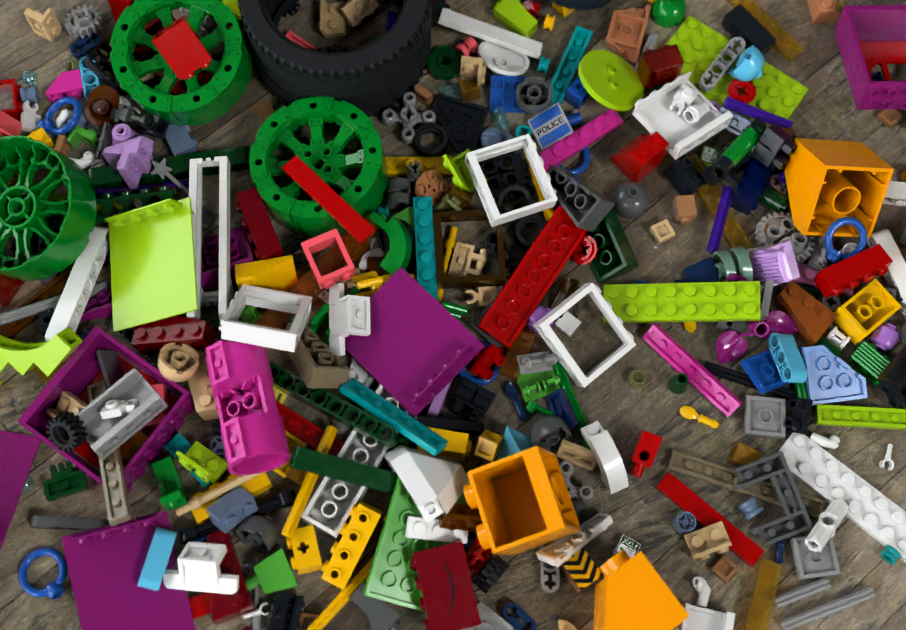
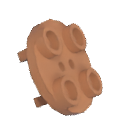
(436, 188)

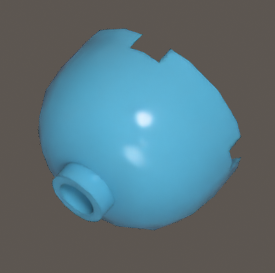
(748, 65)

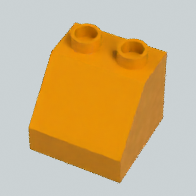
(835, 182)
(634, 597)

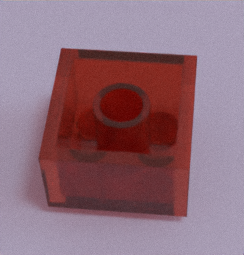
(659, 66)

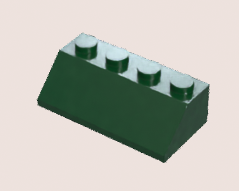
(615, 253)

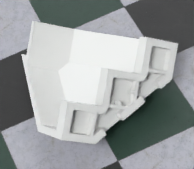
(430, 479)

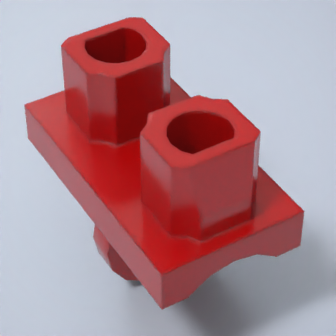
(485, 359)
(476, 557)

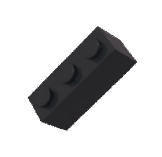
(744, 25)

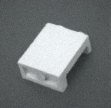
(706, 619)

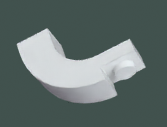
(607, 455)

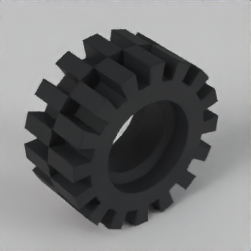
(59, 435)
(491, 574)

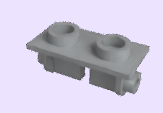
(817, 258)
(536, 362)

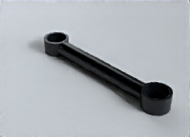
(281, 501)

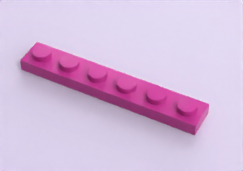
(580, 139)
(696, 373)

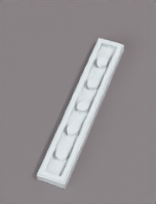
(490, 33)

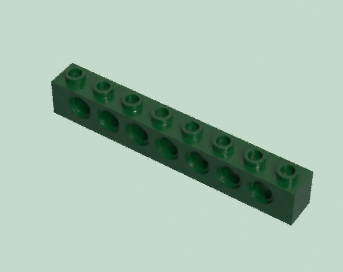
(126, 198)

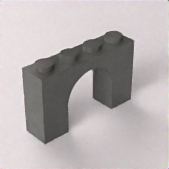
(379, 612)

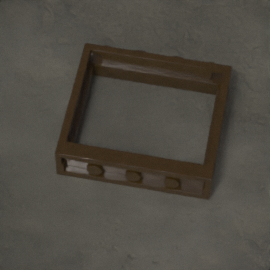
(468, 281)

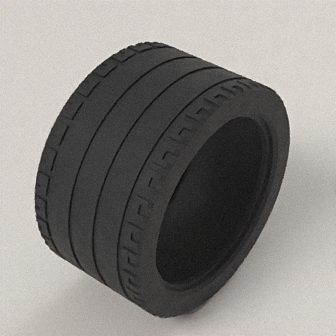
(366, 77)

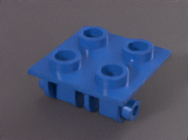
(504, 93)

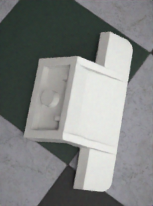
(346, 317)
(201, 570)

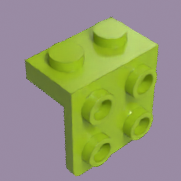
(460, 172)

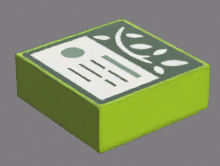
(709, 155)

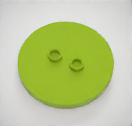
(610, 80)

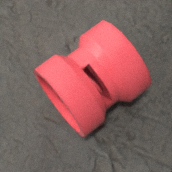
(468, 47)

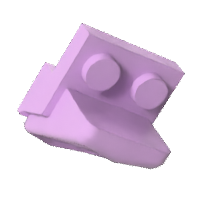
(131, 158)
(774, 263)

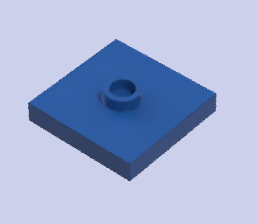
(763, 372)

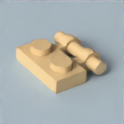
(462, 259)

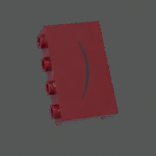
(445, 587)

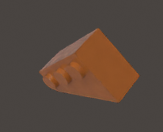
(806, 311)

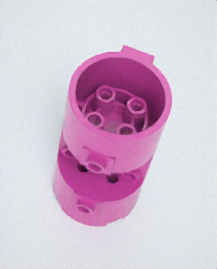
(247, 407)

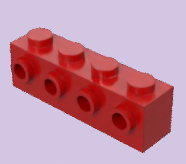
(853, 271)

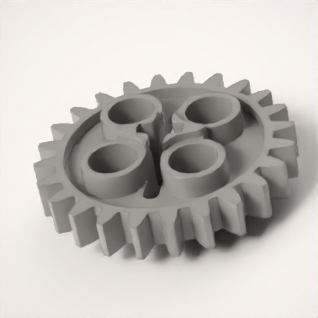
(779, 227)

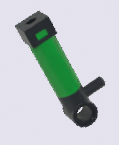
(734, 154)

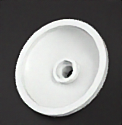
(503, 60)

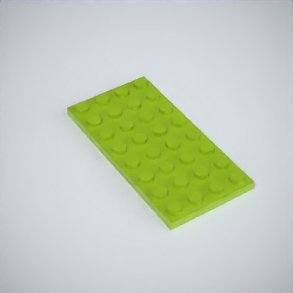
(701, 46)

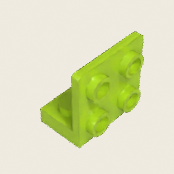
(204, 462)

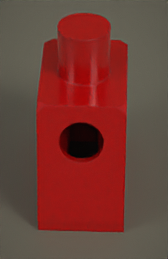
(647, 444)

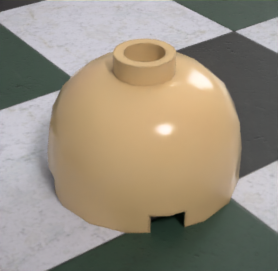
(178, 362)

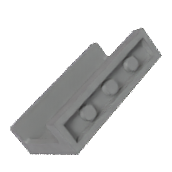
(110, 433)

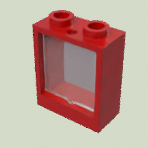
(10, 98)

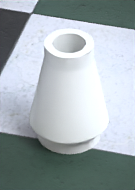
(694, 113)

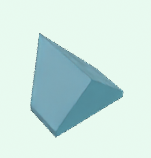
(513, 443)

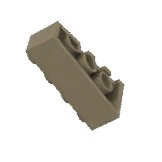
(316, 363)

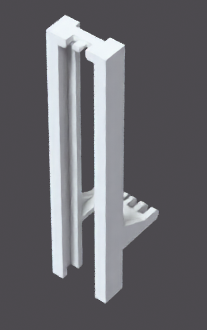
(226, 291)

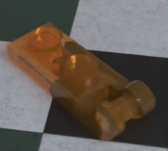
(510, 367)

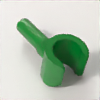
(532, 406)

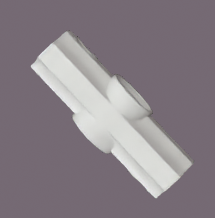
(827, 525)

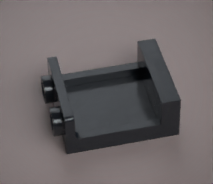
(894, 380)

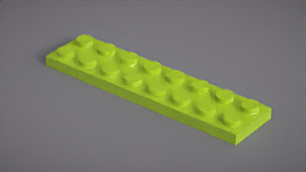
(685, 302)

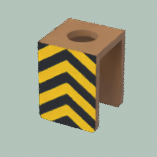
(580, 570)

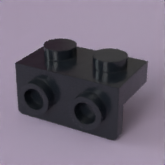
(684, 176)
(285, 611)

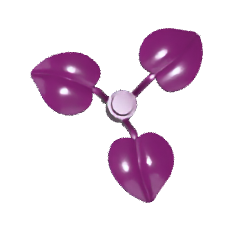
(731, 345)

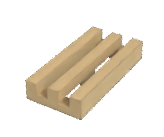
(572, 452)

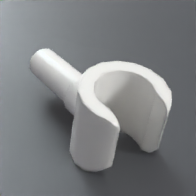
(887, 458)
(256, 612)

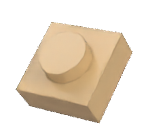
(662, 231)

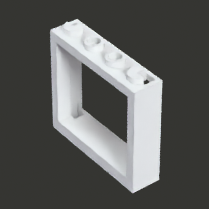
(536, 163)
(263, 335)
(561, 352)

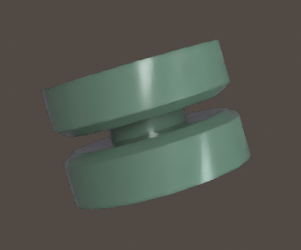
(731, 262)

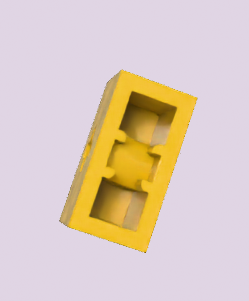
(311, 559)

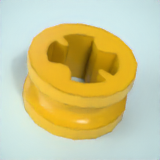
(549, 22)

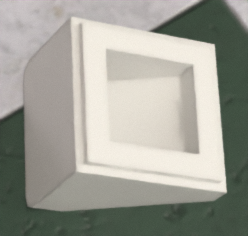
(568, 324)

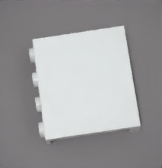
(655, 116)

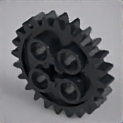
(519, 175)

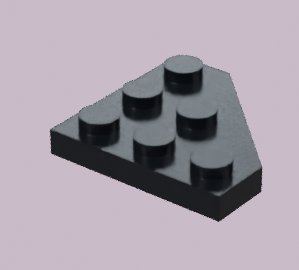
(461, 121)

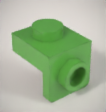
(80, 134)

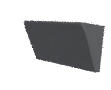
(110, 366)

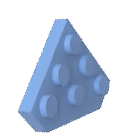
(830, 377)

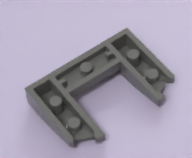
(795, 514)

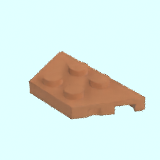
(627, 32)

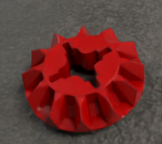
(736, 86)
(581, 258)

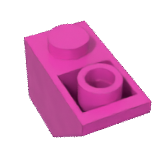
(66, 85)

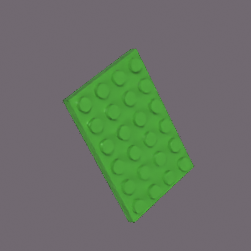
(391, 570)

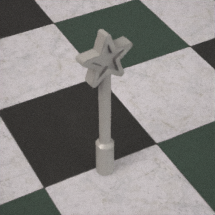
(162, 170)
(256, 620)

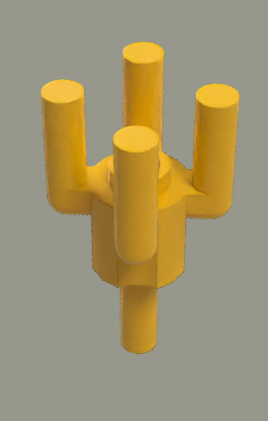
(372, 281)

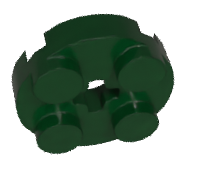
(440, 71)

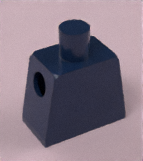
(699, 272)

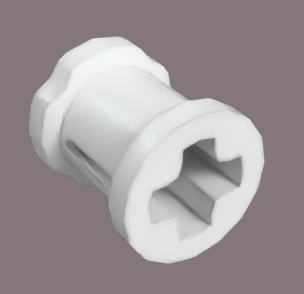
(838, 337)

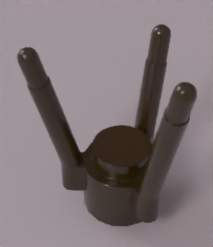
(568, 287)

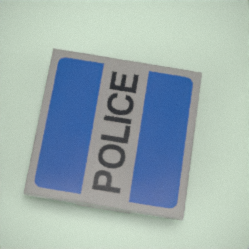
(550, 126)

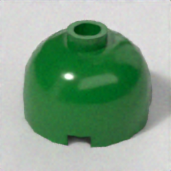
(668, 12)

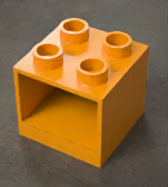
(521, 502)

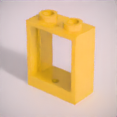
(457, 446)

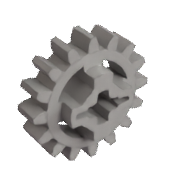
(83, 21)

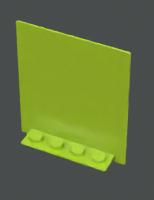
(152, 263)

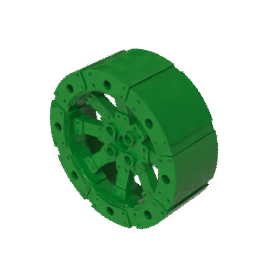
(215, 96)
(314, 111)
(24, 157)

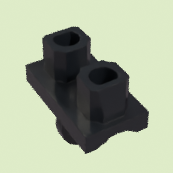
(799, 415)

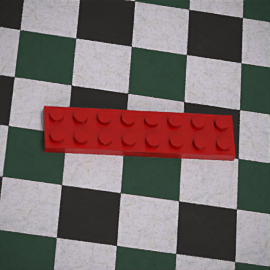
(532, 278)

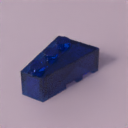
(751, 187)

